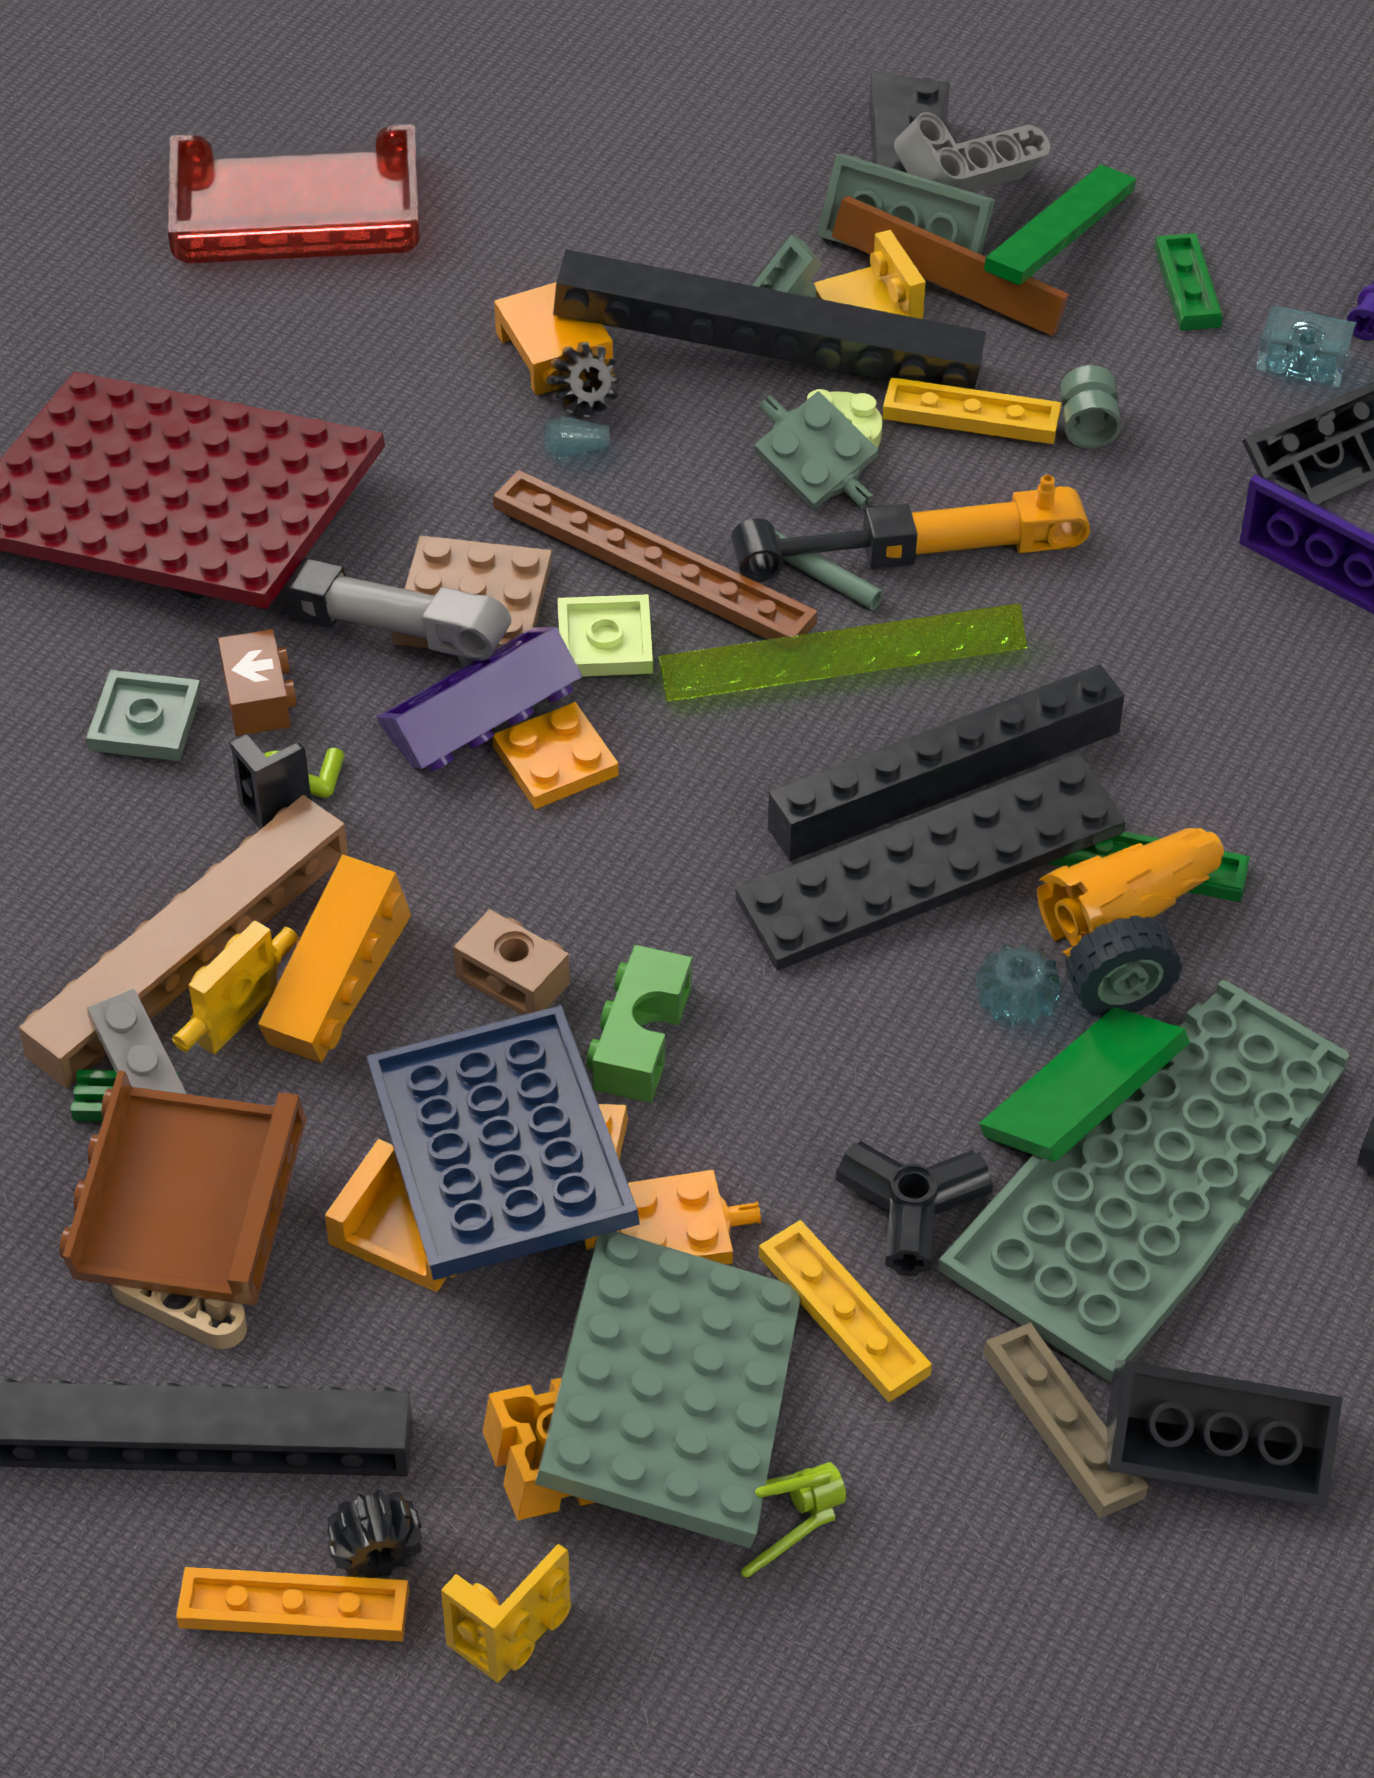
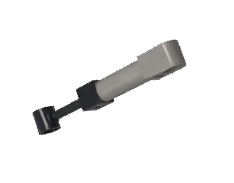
(449, 621)

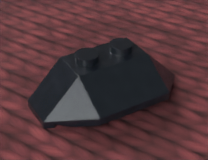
(1321, 448)

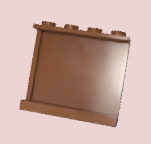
(183, 1192)

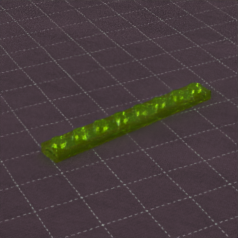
(842, 652)

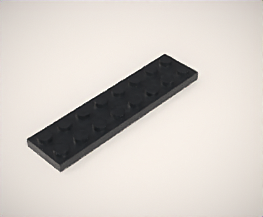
(929, 861)

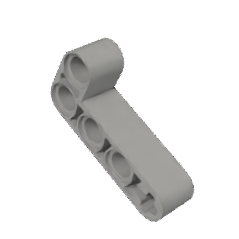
(972, 165)

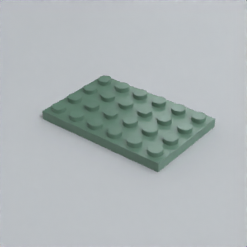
(671, 1388)

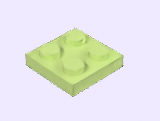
(607, 634)

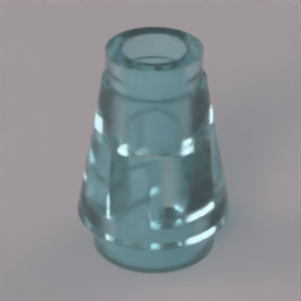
(574, 437)

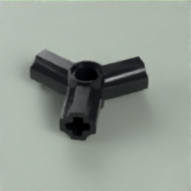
(912, 1220)

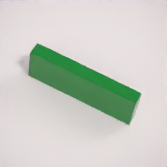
(1188, 282)

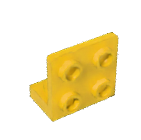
(886, 286)
(505, 1634)

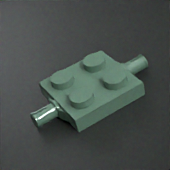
(816, 451)

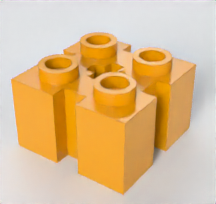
(516, 1436)

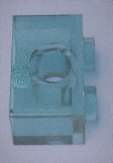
(1305, 346)

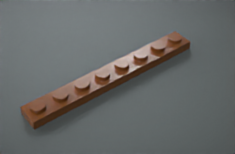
(653, 558)

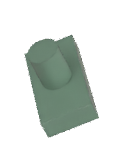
(791, 269)

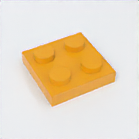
(555, 755)

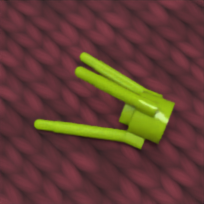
(811, 1491)

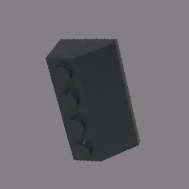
(1222, 1433)

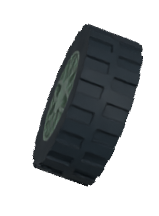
(1123, 965)

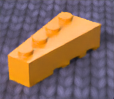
(335, 959)

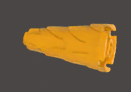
(1126, 883)

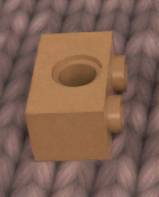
(511, 964)

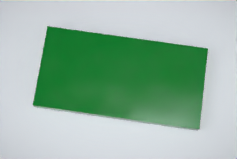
(1084, 1084)

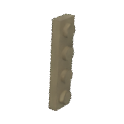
(1062, 1418)

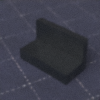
(268, 782)

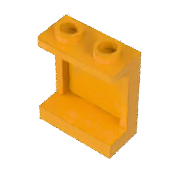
(541, 336)
(377, 1221)

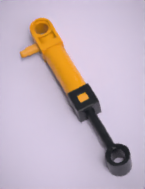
(893, 534)

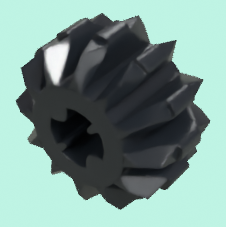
(597, 372)
(374, 1534)

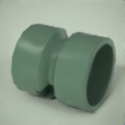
(1090, 406)

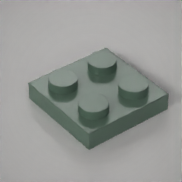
(144, 715)

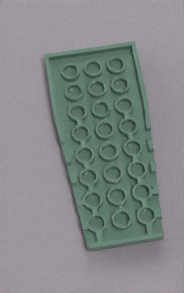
(1152, 1193)

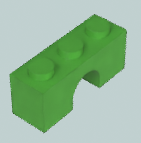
(648, 990)

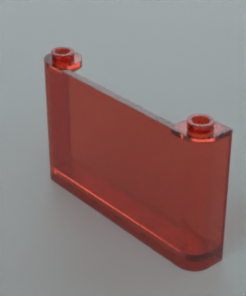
(293, 202)

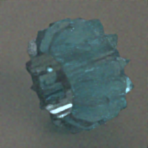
(1018, 984)

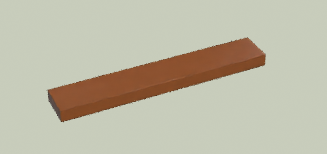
(953, 266)

